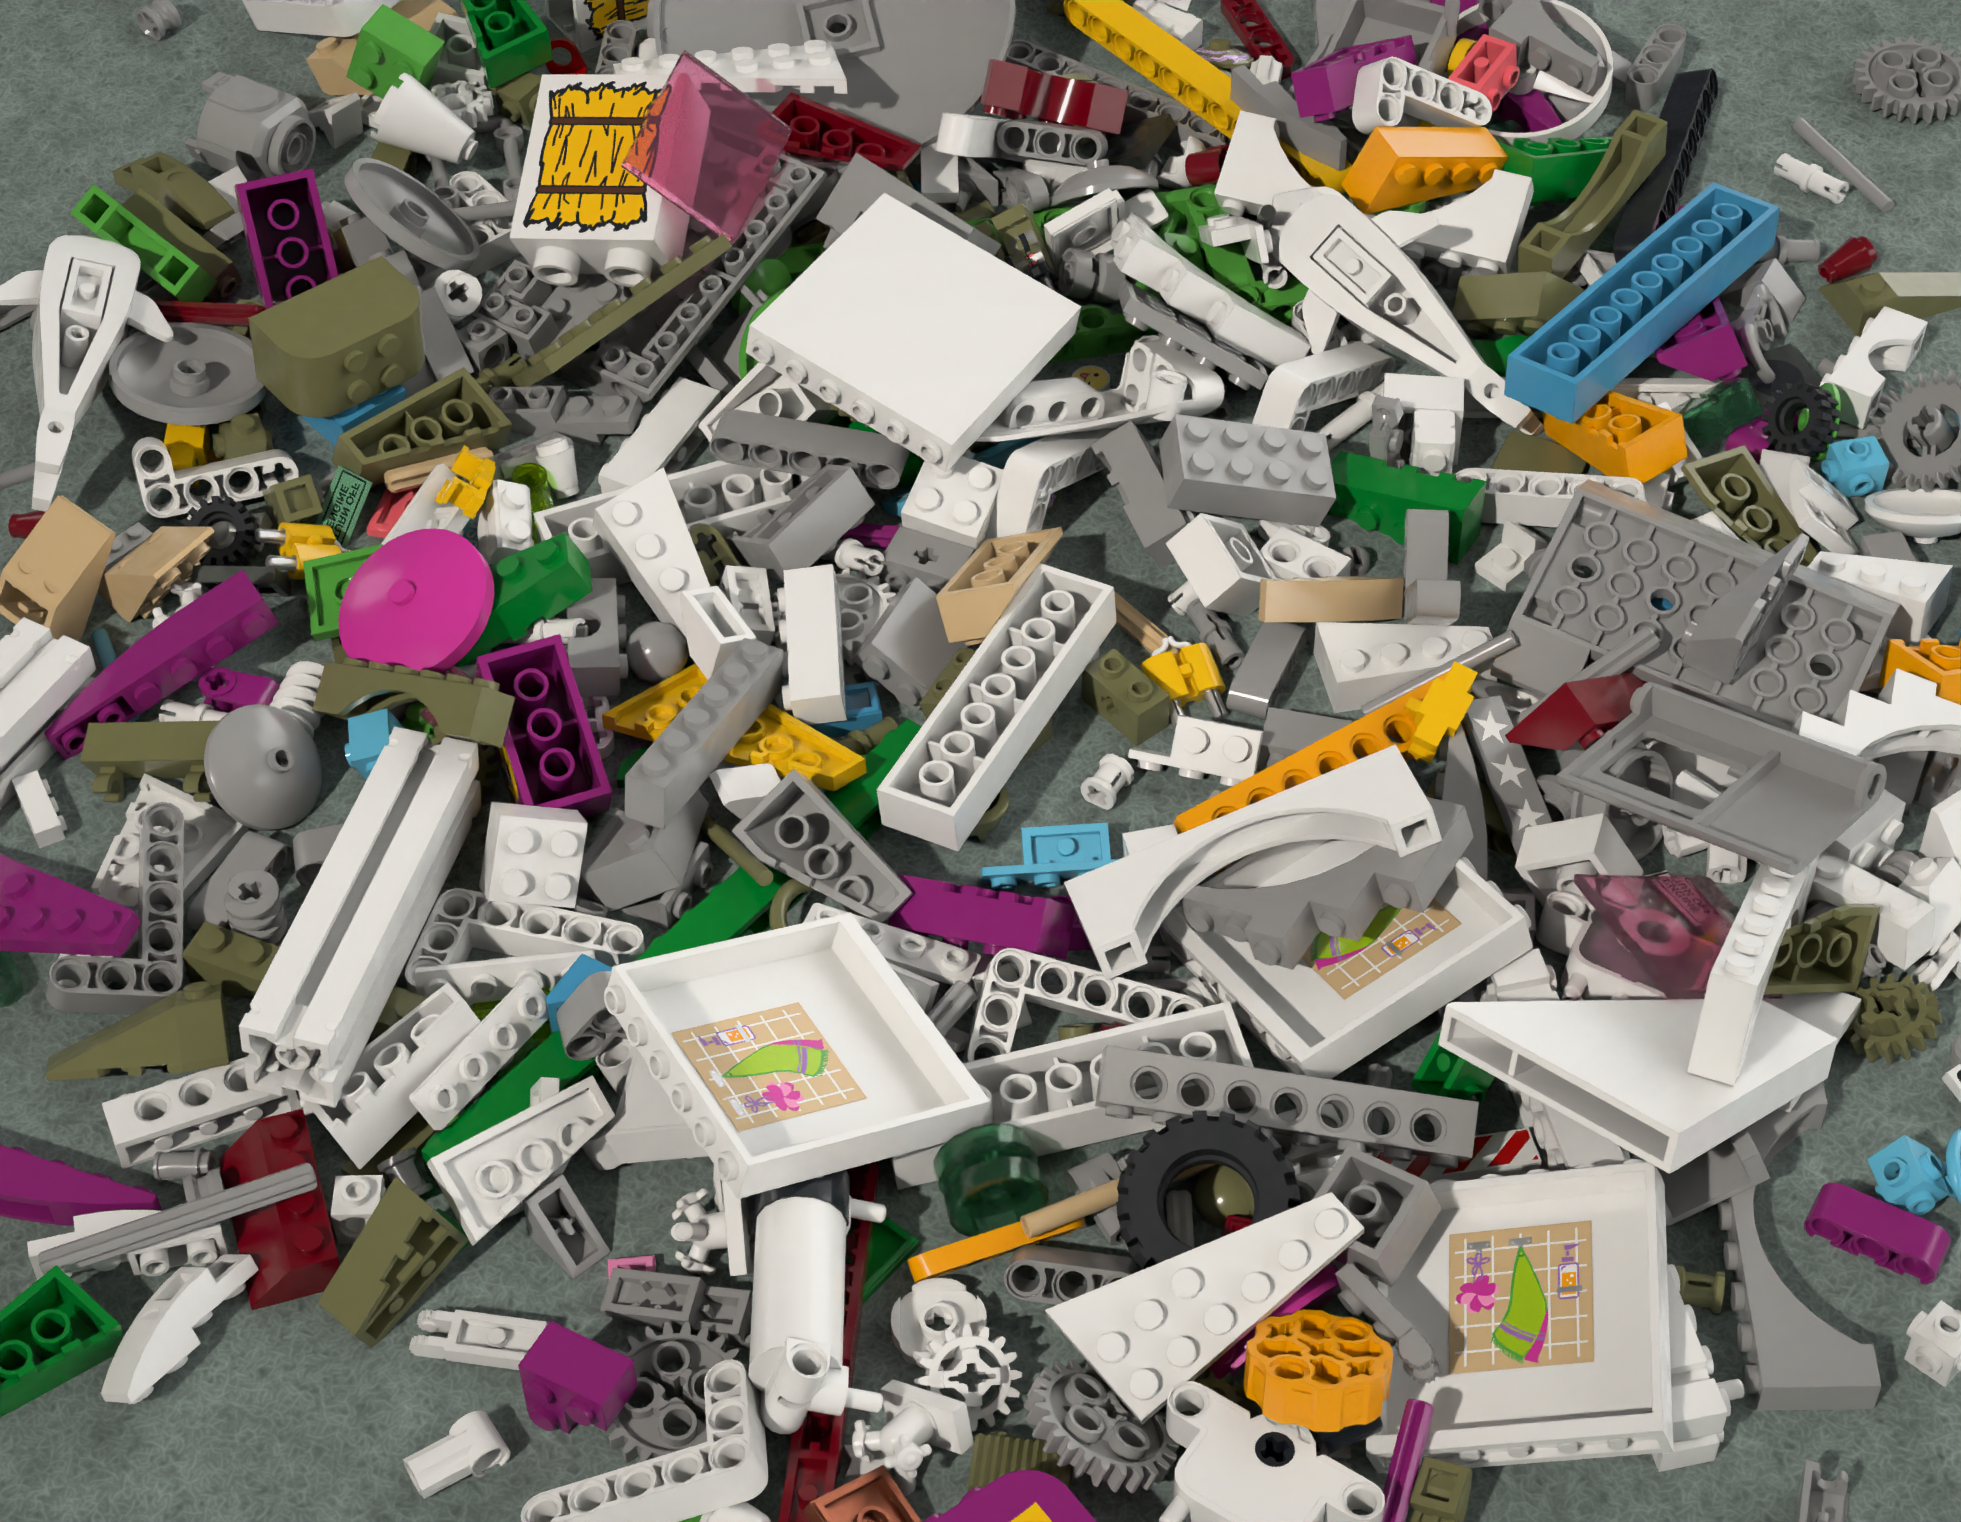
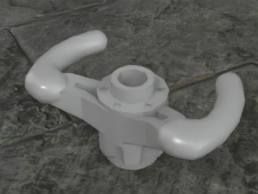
(1756, 333)

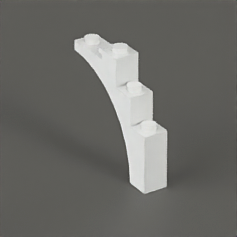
(1190, 290)
(1899, 721)

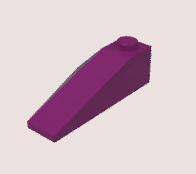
(1705, 346)

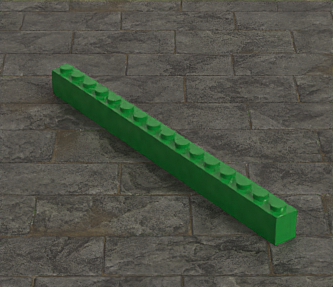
(728, 912)

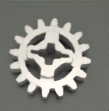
(466, 100)
(967, 1353)

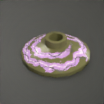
(1222, 56)

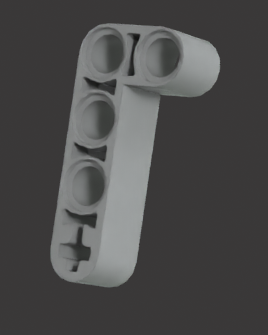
(585, 1021)

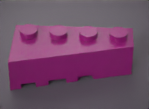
(1330, 82)
(985, 918)

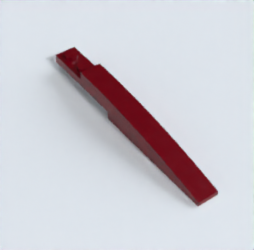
(819, 1442)

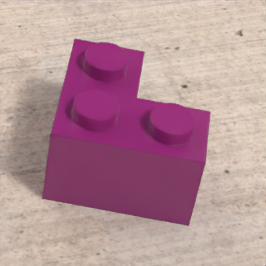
(574, 1380)

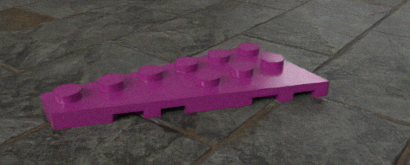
(58, 917)

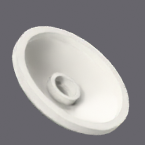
(1917, 512)

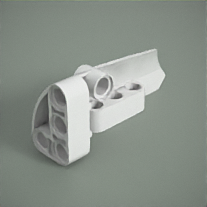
(1151, 390)

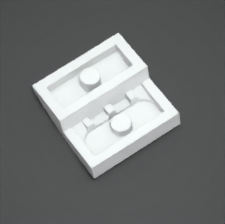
(1821, 509)

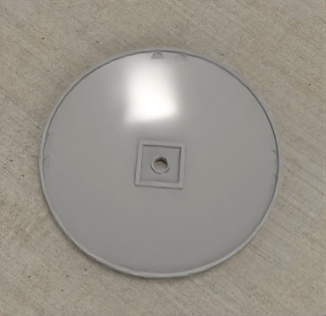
(898, 56)

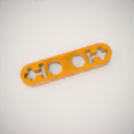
(982, 1246)

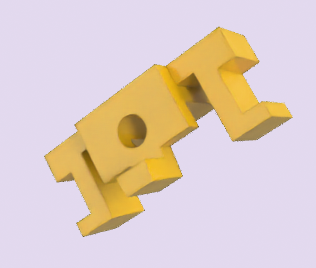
(186, 444)
(468, 495)
(1441, 710)

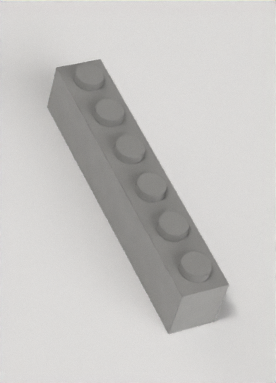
(703, 733)

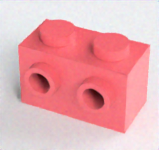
(1489, 68)

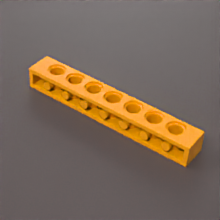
(1327, 754)

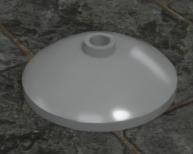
(1098, 178)
(245, 773)

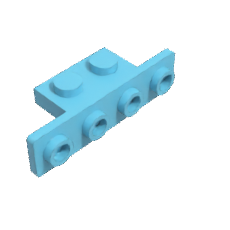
(1053, 855)

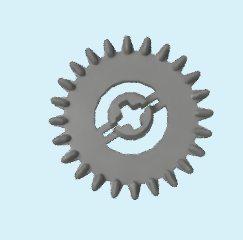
(1923, 416)

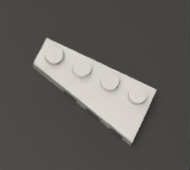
(510, 1160)

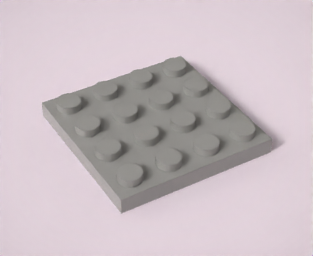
(1180, 330)

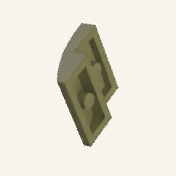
(1536, 454)

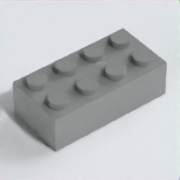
(1246, 470)

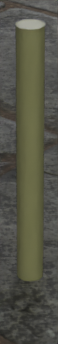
(736, 851)

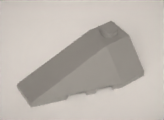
(815, 844)

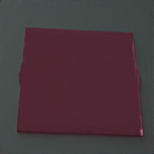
(707, 147)
(1663, 926)

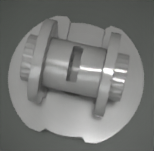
(1637, 767)

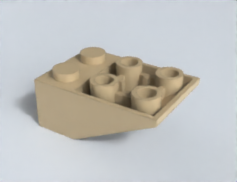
(57, 570)
(149, 570)

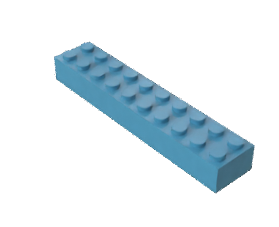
(1640, 302)

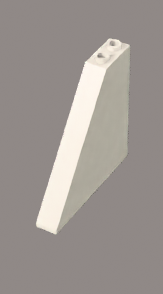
(1627, 1064)

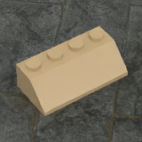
(334, 54)
(990, 581)

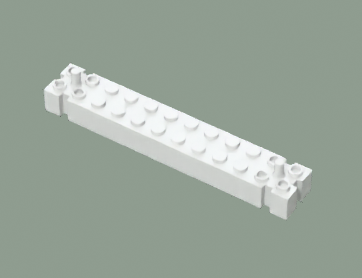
(1563, 1144)

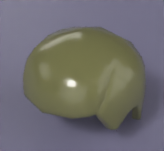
(1222, 1193)

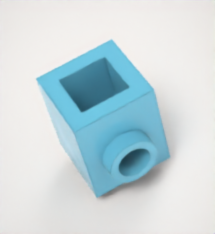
(367, 739)

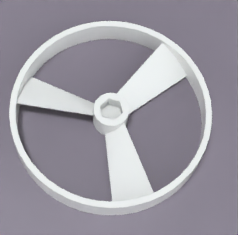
(1533, 78)

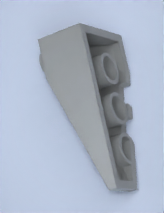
(1735, 620)

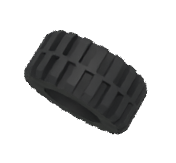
(1190, 1144)

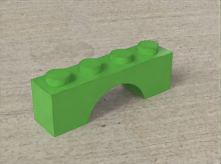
(157, 256)

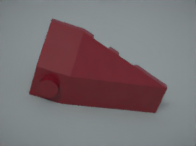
(834, 137)

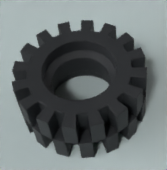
(1819, 422)
(245, 527)

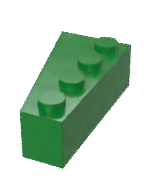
(506, 37)
(1556, 167)
(1380, 494)
(532, 586)
(50, 1338)

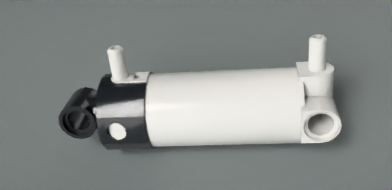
(801, 1301)

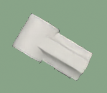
(467, 1450)

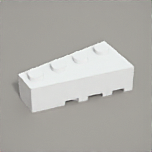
(653, 545)
(1373, 659)
(391, 1069)

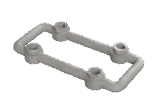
(509, 142)

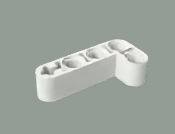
(1397, 86)
(216, 473)

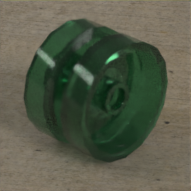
(989, 1178)

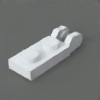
(476, 1337)

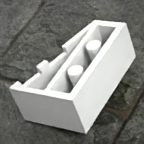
(1914, 585)

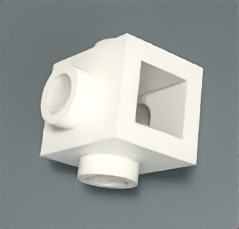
(1936, 1343)

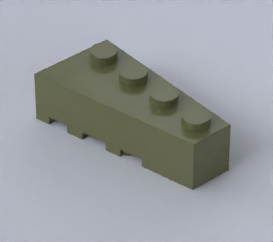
(424, 428)

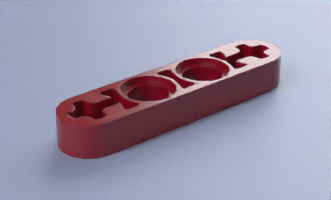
(1257, 34)

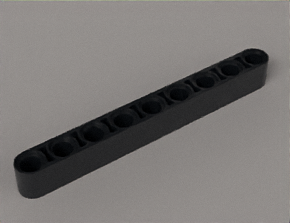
(1659, 196)

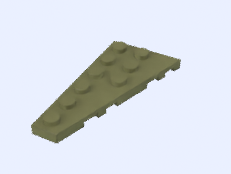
(618, 312)

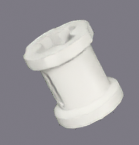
(1107, 781)

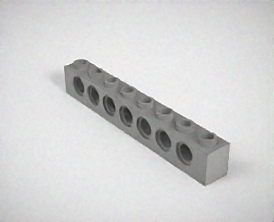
(1451, 1117)

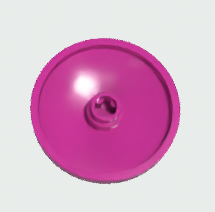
(417, 602)

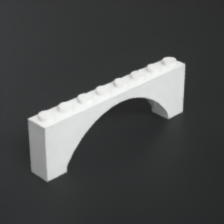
(1472, 232)
(1361, 802)
(1743, 969)

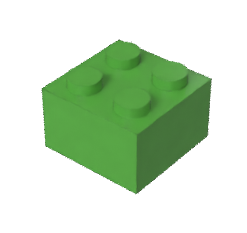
(391, 47)

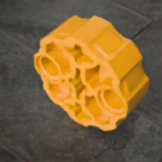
(1318, 1370)

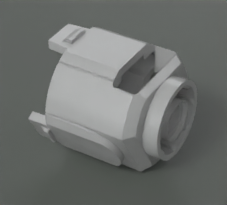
(252, 129)

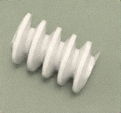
(458, 293)
(299, 693)

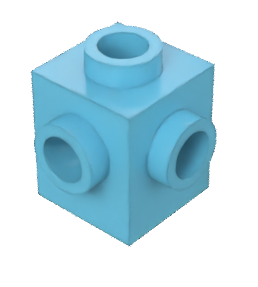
(1856, 466)
(1908, 1176)

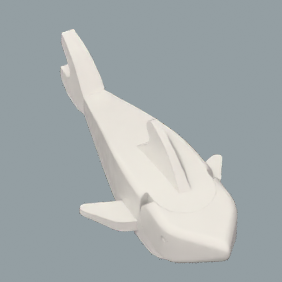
(1367, 279)
(82, 315)

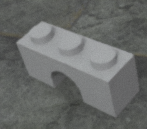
(596, 657)

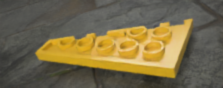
(771, 739)

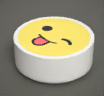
(1094, 376)

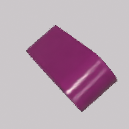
(1878, 1231)

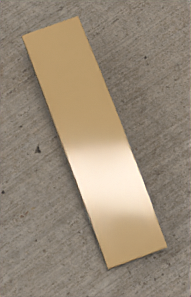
(1331, 599)

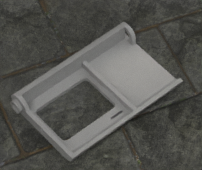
(1777, 813)

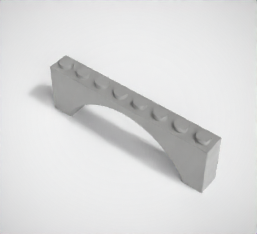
(1790, 1350)

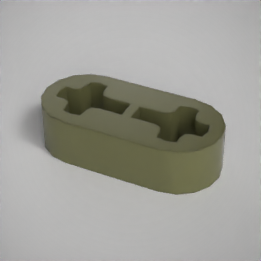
(718, 546)

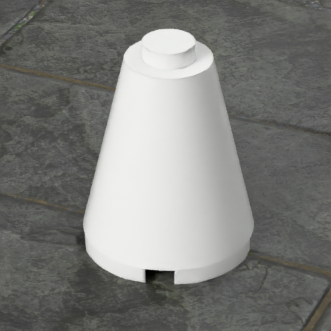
(422, 124)

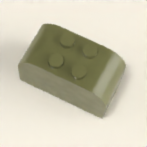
(340, 340)

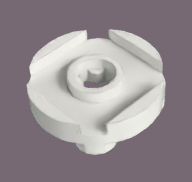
(928, 1300)

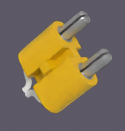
(298, 544)
(1187, 677)

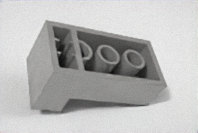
(866, 182)

